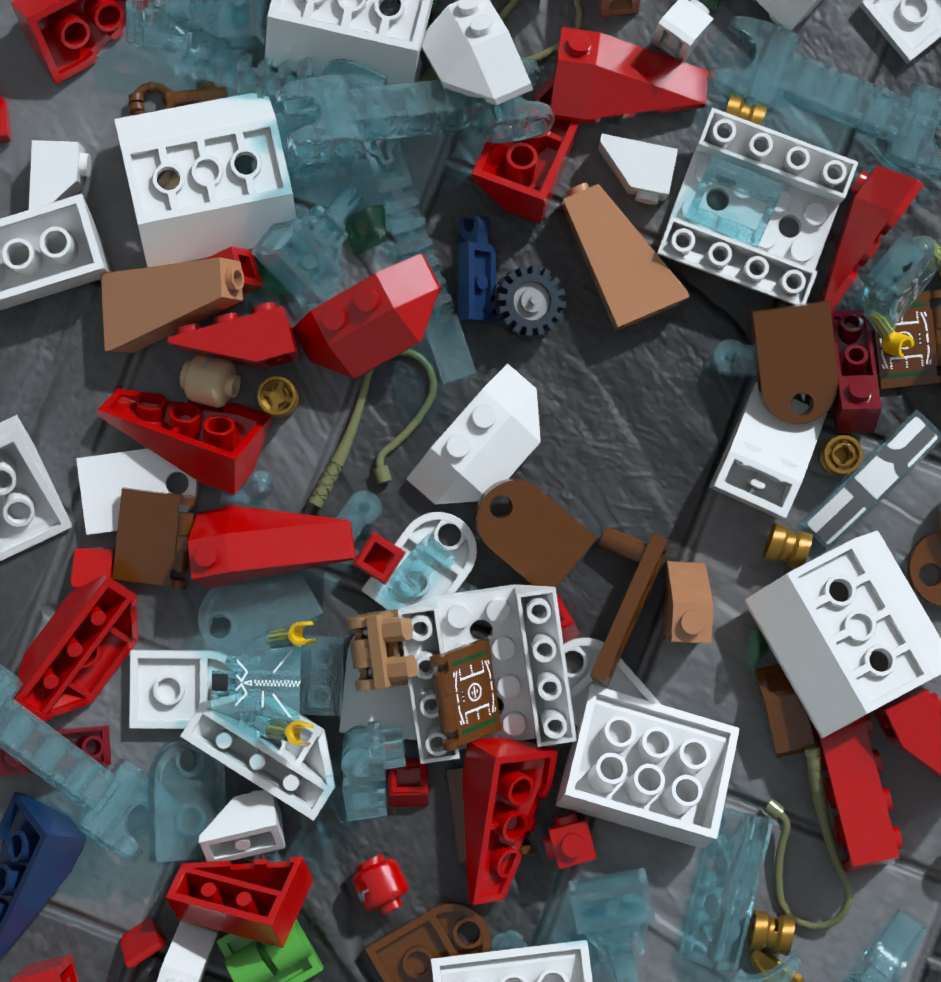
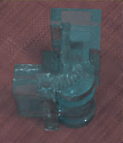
(364, 764)

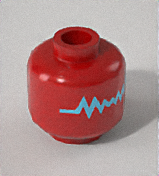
(380, 884)

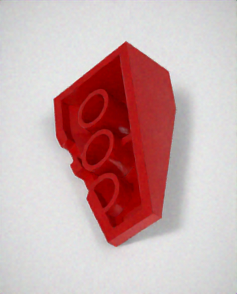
(69, 31)
(871, 212)
(201, 440)
(258, 543)

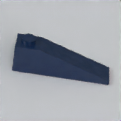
(34, 861)

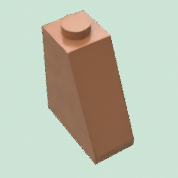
(687, 603)

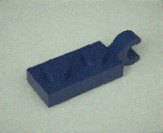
(476, 271)

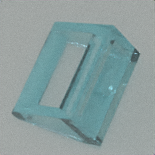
(740, 180)

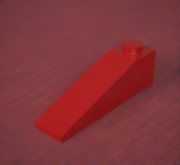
(612, 77)
(526, 172)
(500, 796)

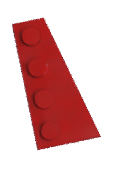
(857, 794)

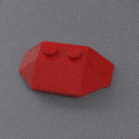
(371, 319)
(78, 649)

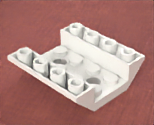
(350, 32)
(812, 193)
(213, 201)
(829, 642)
(524, 656)

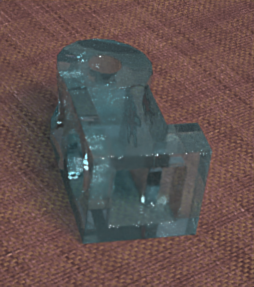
(734, 359)
(363, 511)
(407, 580)

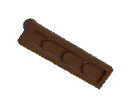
(650, 558)

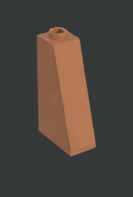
(621, 262)
(156, 300)

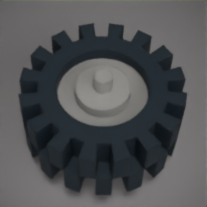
(528, 301)

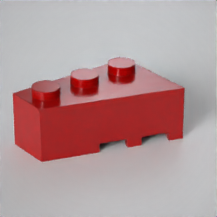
(242, 899)

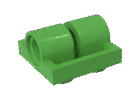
(262, 962)

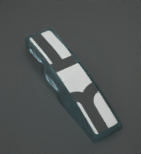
(872, 479)

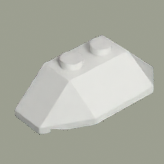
(475, 53)
(482, 442)
(287, 771)

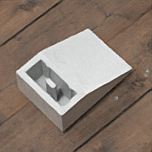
(766, 458)

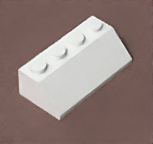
(49, 251)

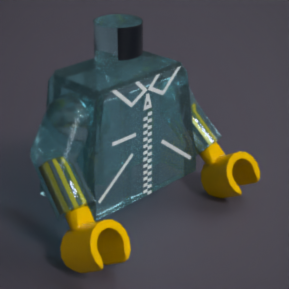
(896, 285)
(269, 683)

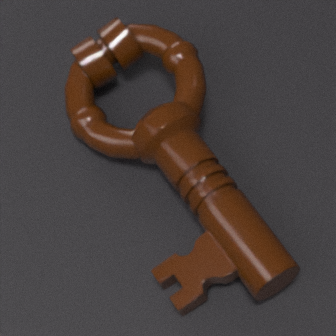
(175, 98)

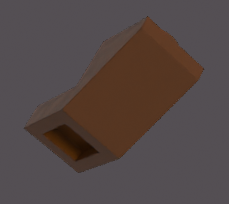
(785, 714)

